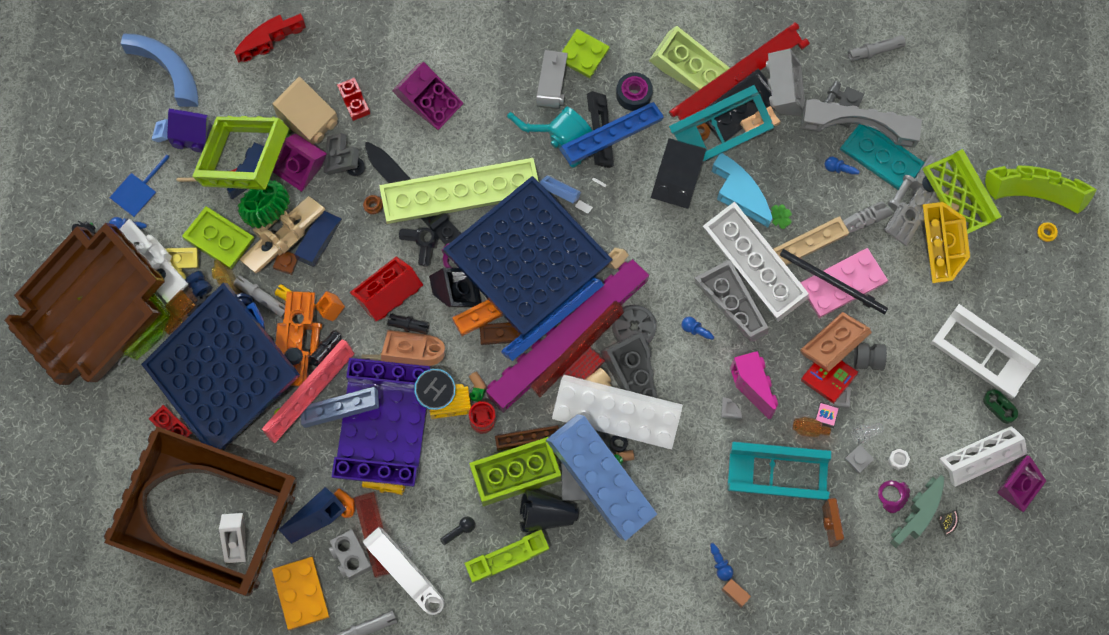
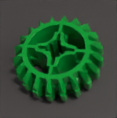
(264, 206)

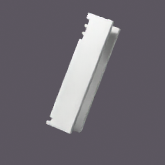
(1015, 370)

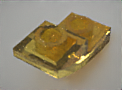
(221, 275)

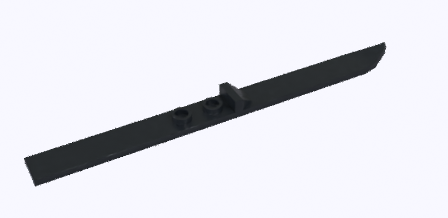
(393, 173)

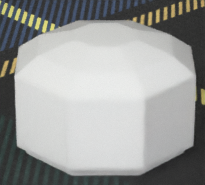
(899, 459)

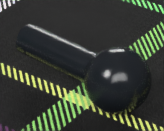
(466, 525)

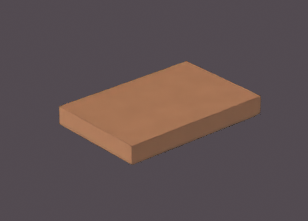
(835, 341)

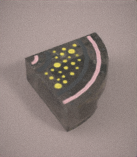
(949, 522)

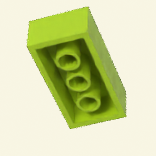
(515, 471)

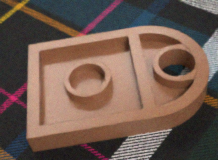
(412, 348)

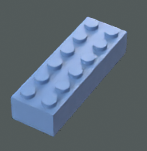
(601, 477)

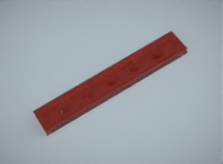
(577, 348)

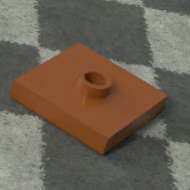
(832, 522)

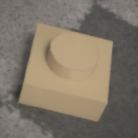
(618, 256)

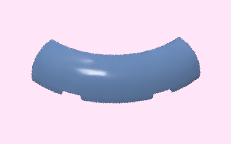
(184, 83)

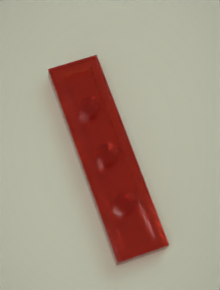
(370, 521)

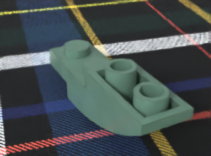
(925, 508)

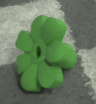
(781, 216)

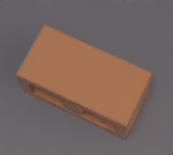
(736, 593)

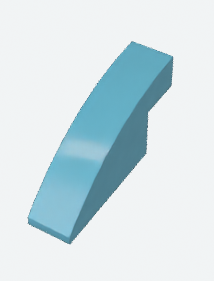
(741, 190)

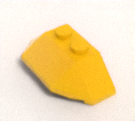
(945, 241)

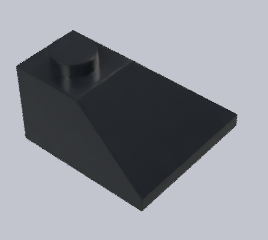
(454, 288)

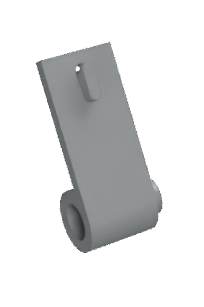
(551, 80)

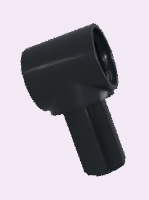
(418, 237)

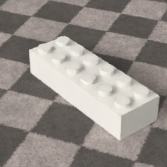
(756, 261)
(618, 411)

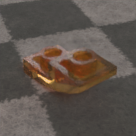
(178, 308)

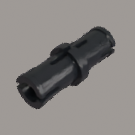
(408, 324)
(332, 340)

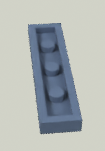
(340, 407)

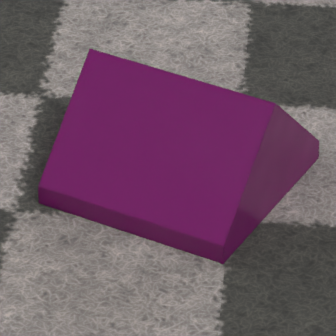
(1022, 484)

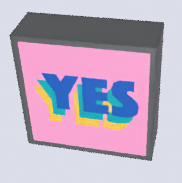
(827, 414)

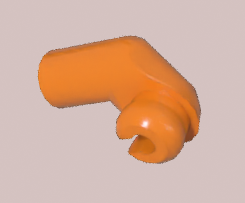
(347, 501)

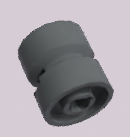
(870, 356)

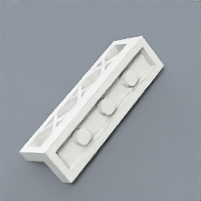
(987, 457)

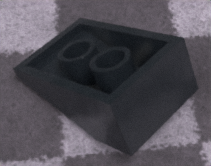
(678, 173)

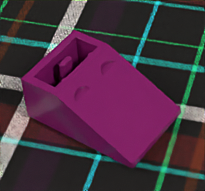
(427, 95)

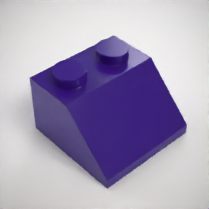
(188, 129)

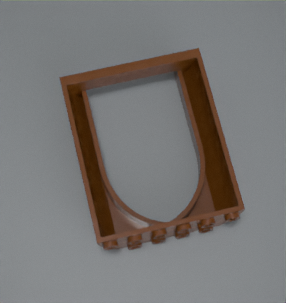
(174, 455)

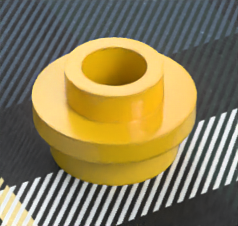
(1051, 228)

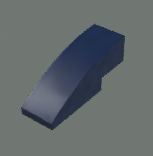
(317, 238)

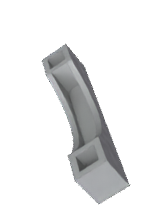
(900, 129)

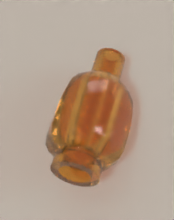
(810, 427)

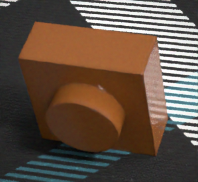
(285, 263)

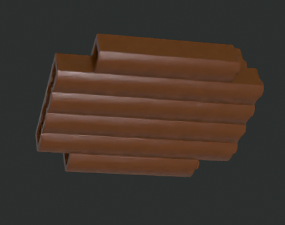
(90, 332)

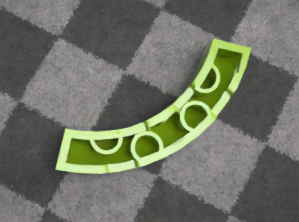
(1040, 184)

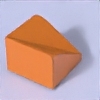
(329, 306)

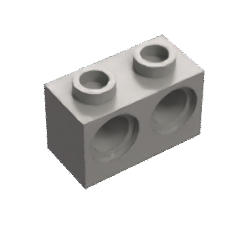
(354, 553)

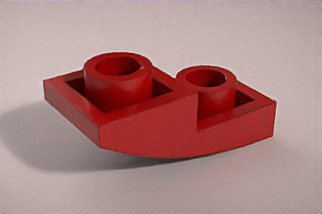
(353, 99)
(165, 419)

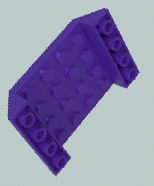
(385, 441)

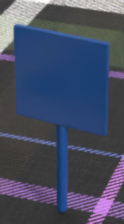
(134, 193)

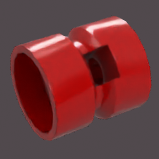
(482, 417)

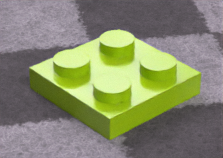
(584, 53)

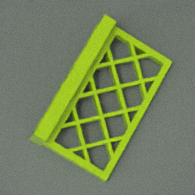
(972, 188)

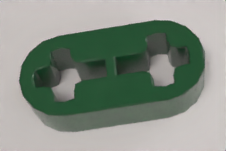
(1004, 403)

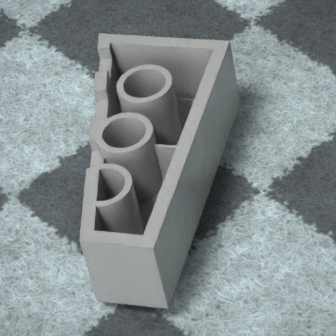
(733, 299)

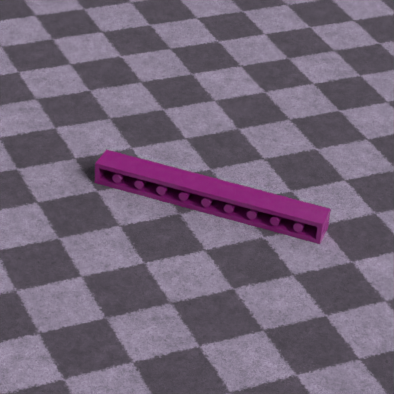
(544, 353)

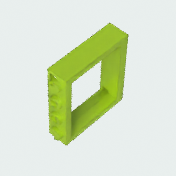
(204, 171)

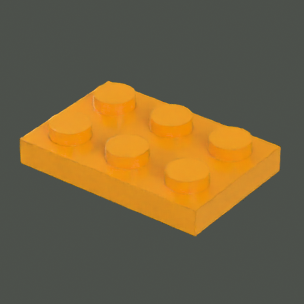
(300, 593)

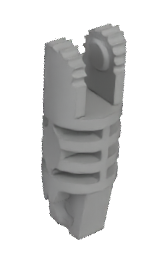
(867, 217)

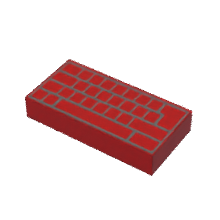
(585, 365)

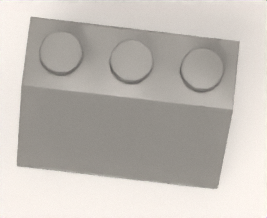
(785, 82)

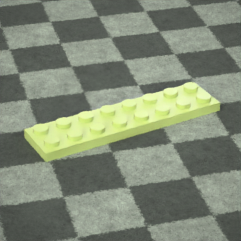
(454, 190)

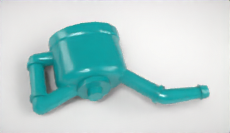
(562, 129)

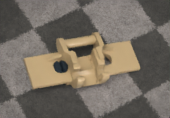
(275, 244)

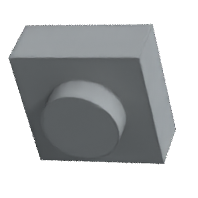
(859, 459)

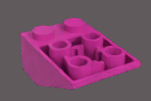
(753, 383)

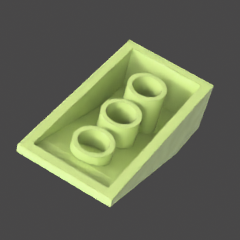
(686, 60)

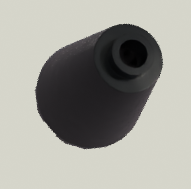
(545, 512)

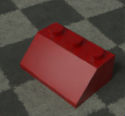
(387, 288)

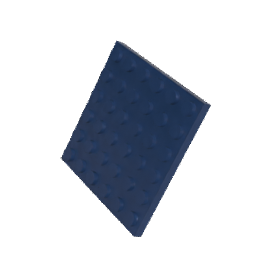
(527, 255)
(220, 369)

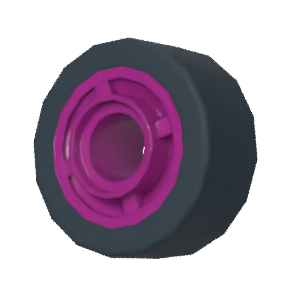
(637, 82)

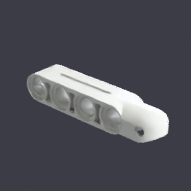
(403, 570)

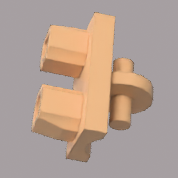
(756, 120)

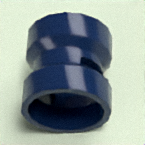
(198, 284)

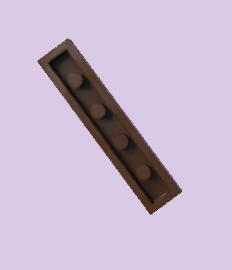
(517, 439)

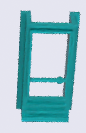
(687, 130)
(742, 469)

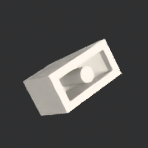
(233, 537)

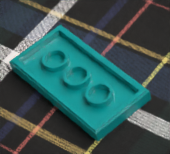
(881, 155)

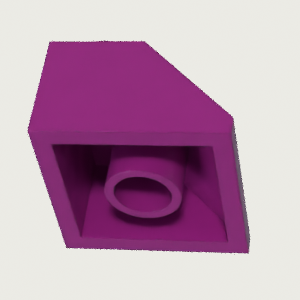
(298, 161)

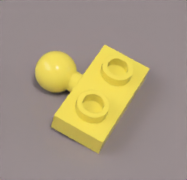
(183, 259)

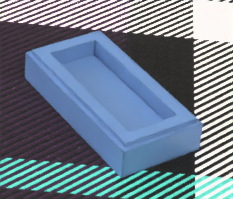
(560, 189)

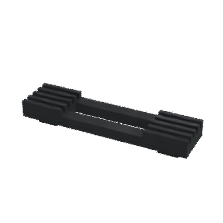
(598, 105)

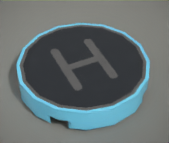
(434, 389)

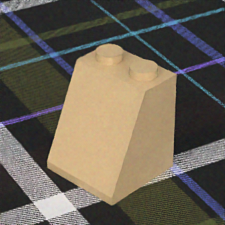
(305, 112)

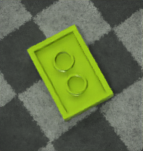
(218, 237)

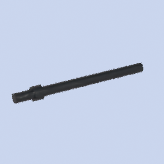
(868, 301)

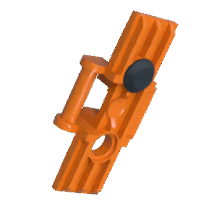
(290, 335)

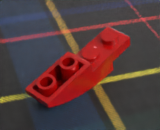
(261, 38)

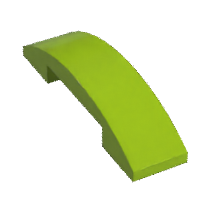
(507, 557)

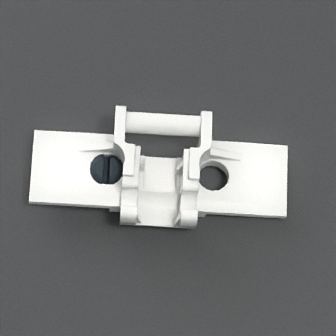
(158, 258)

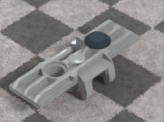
(923, 193)

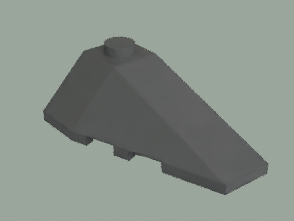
(631, 365)

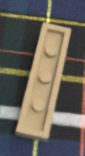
(814, 239)

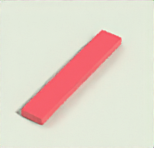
(308, 391)

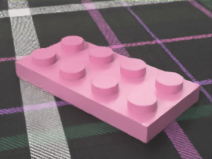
(857, 271)

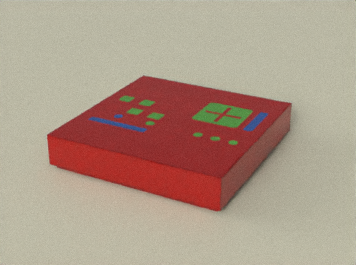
(831, 383)

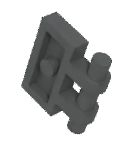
(848, 98)

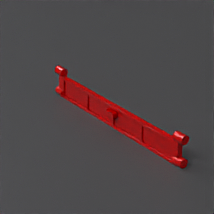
(720, 85)

